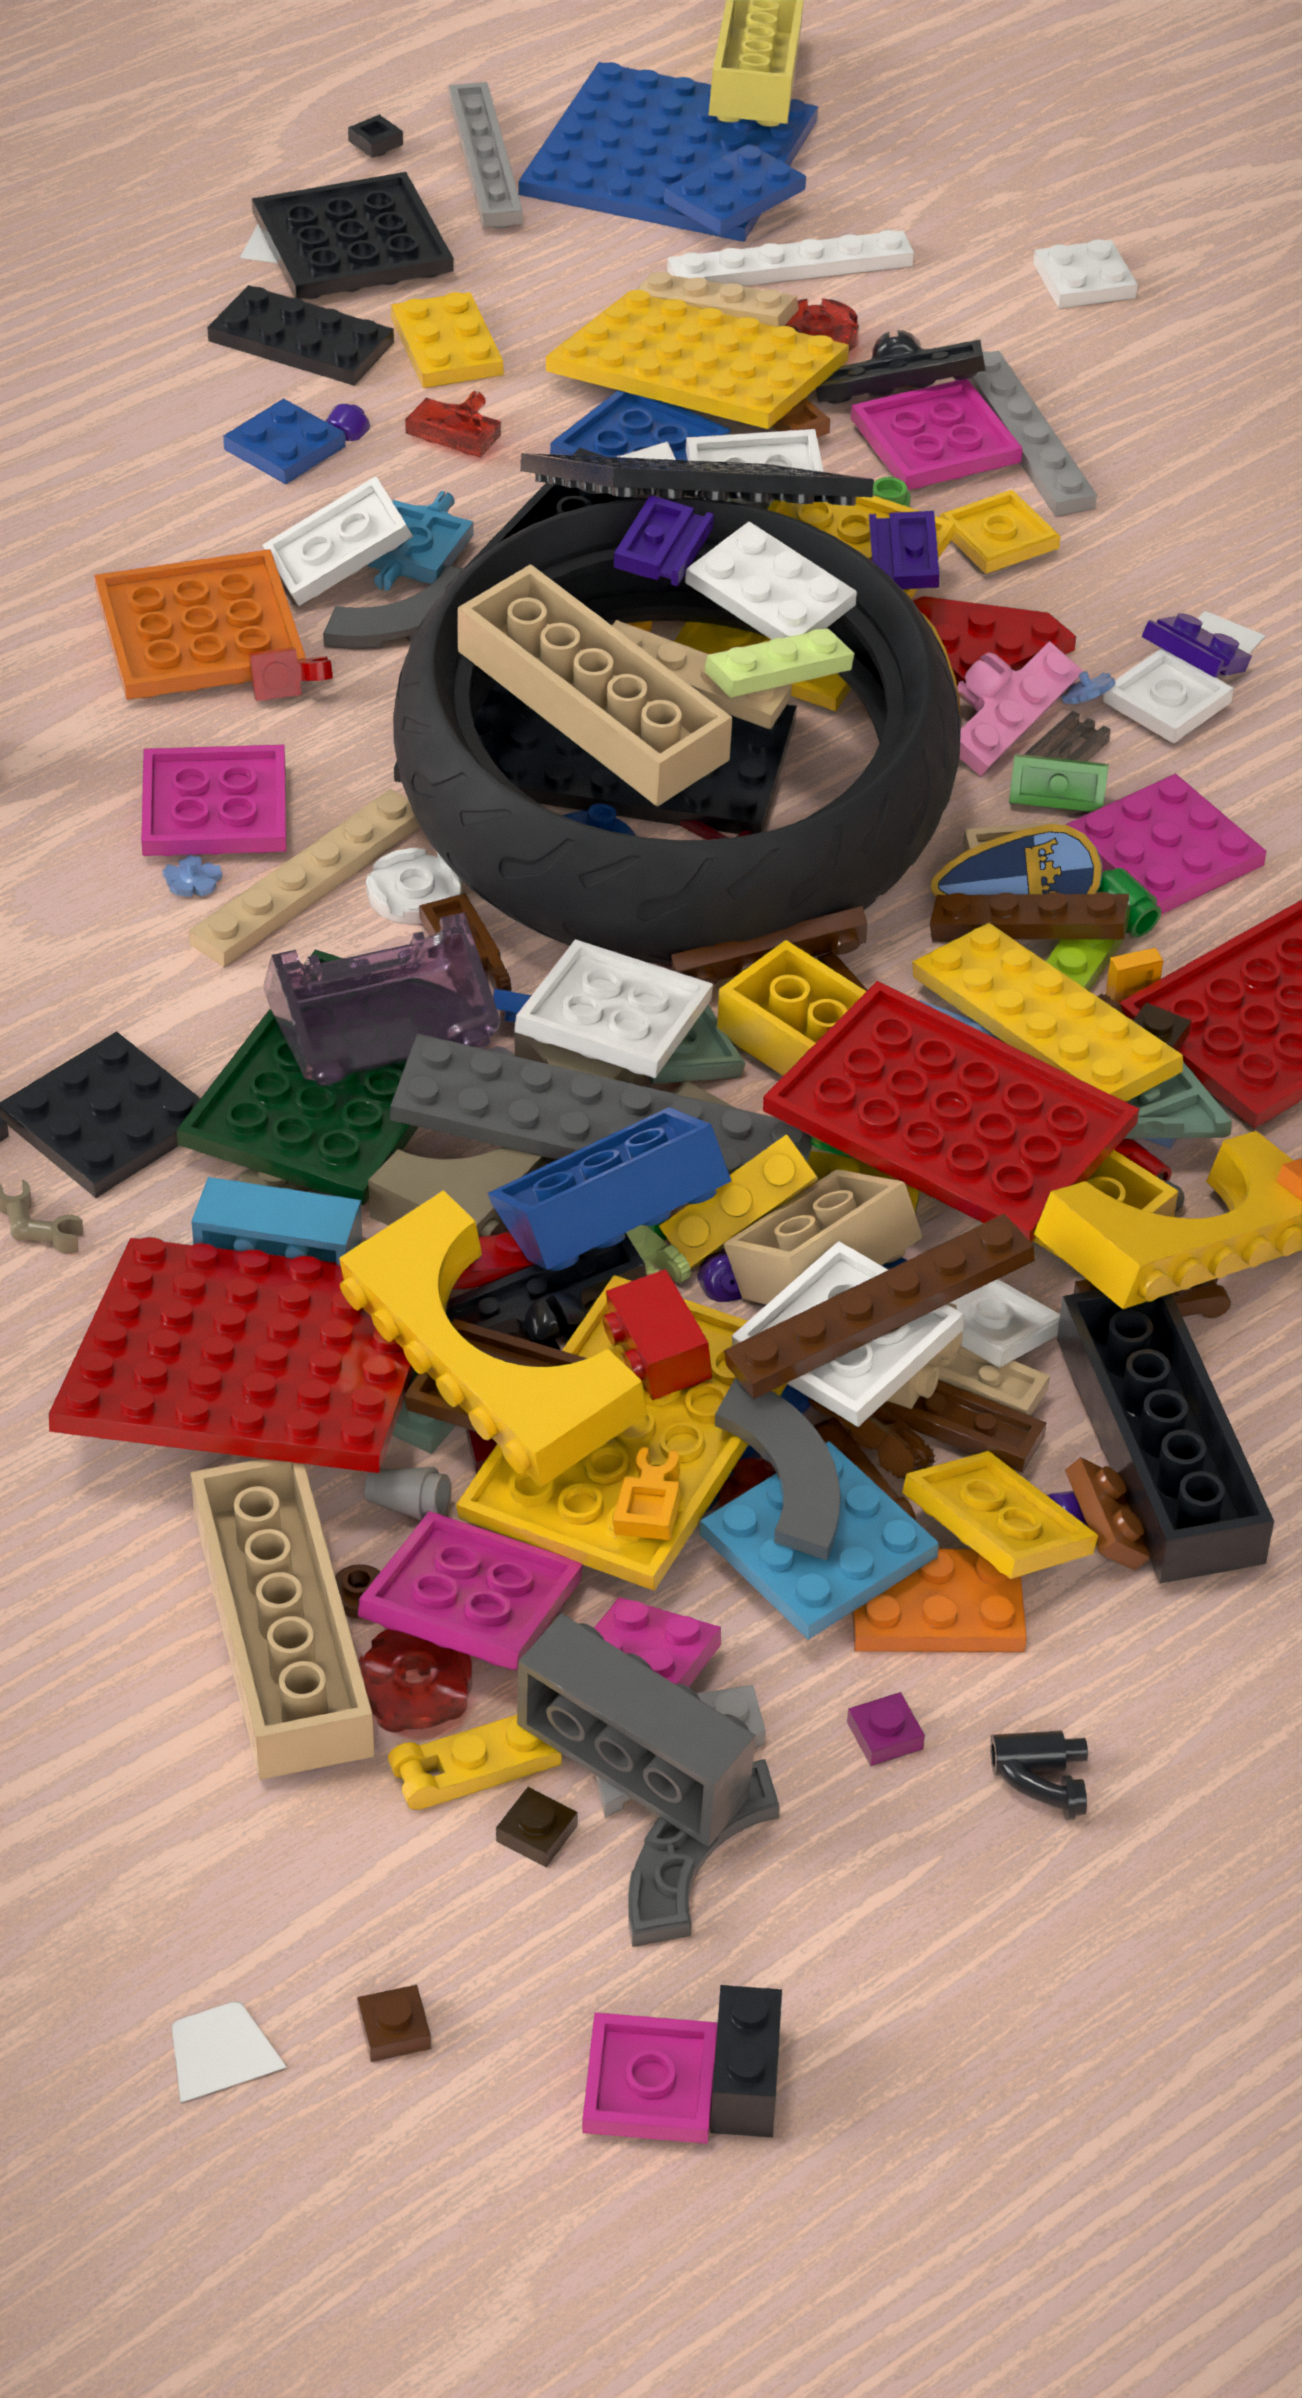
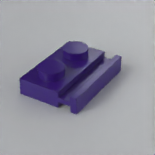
(663, 540)
(906, 548)
(1188, 641)

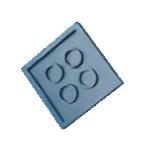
(871, 1551)

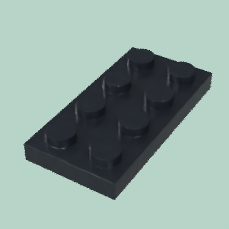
(301, 335)

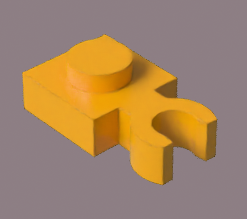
(651, 1502)

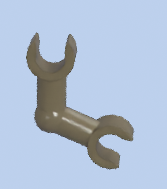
(60, 1232)

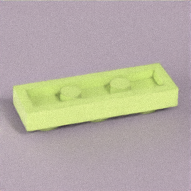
(778, 662)

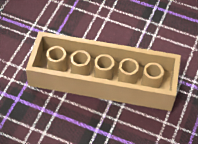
(594, 684)
(282, 1617)

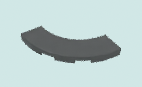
(371, 625)
(800, 1460)
(672, 1860)

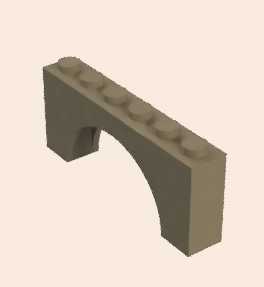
(411, 1180)

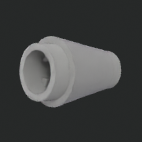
(409, 1490)

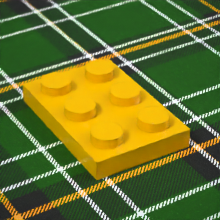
(447, 339)
(999, 1514)

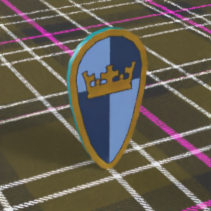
(1025, 862)

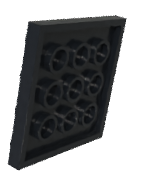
(352, 235)

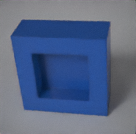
(510, 1003)

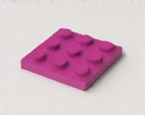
(936, 433)
(213, 800)
(1171, 841)
(470, 1590)

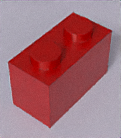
(657, 1334)

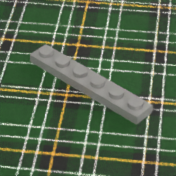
(485, 155)
(1043, 453)

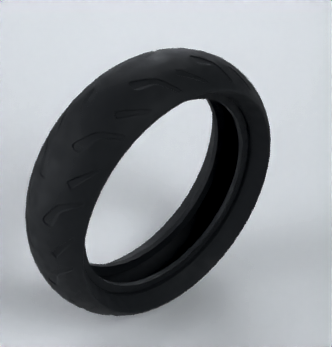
(665, 893)

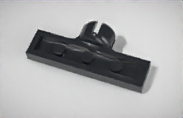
(902, 363)
(545, 1301)

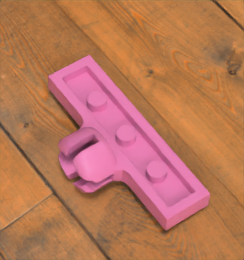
(1009, 701)

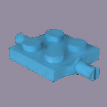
(435, 543)

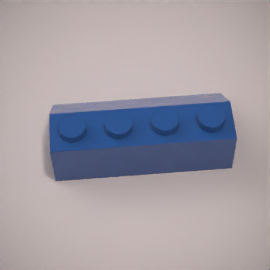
(612, 1188)

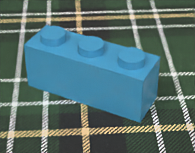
(276, 1220)

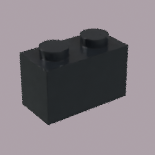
(746, 2061)

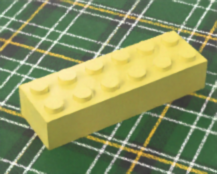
(756, 61)

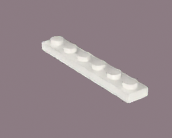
(797, 260)

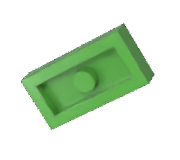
(1058, 783)

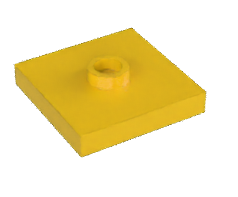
(1001, 531)

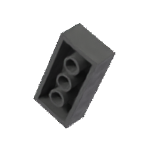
(635, 1728)

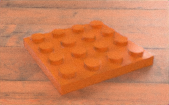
(194, 621)

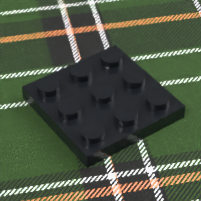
(102, 1113)

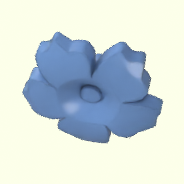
(1088, 689)
(192, 877)

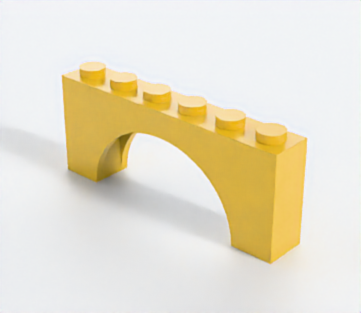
(1149, 1255)
(535, 1414)

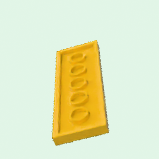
(1046, 1013)

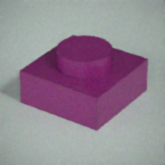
(885, 1728)

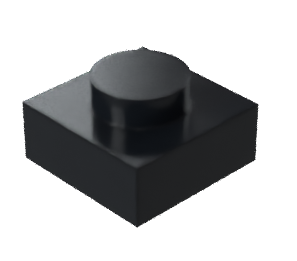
(375, 136)

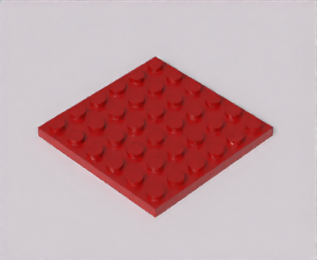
(234, 1360)

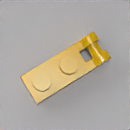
(469, 1762)

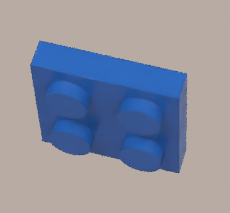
(284, 441)

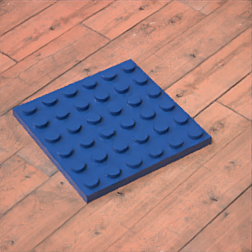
(640, 133)

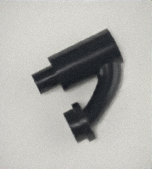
(1022, 1754)

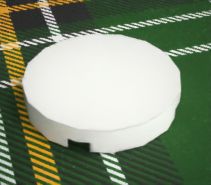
(408, 880)

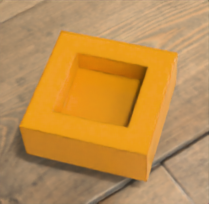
(1133, 973)

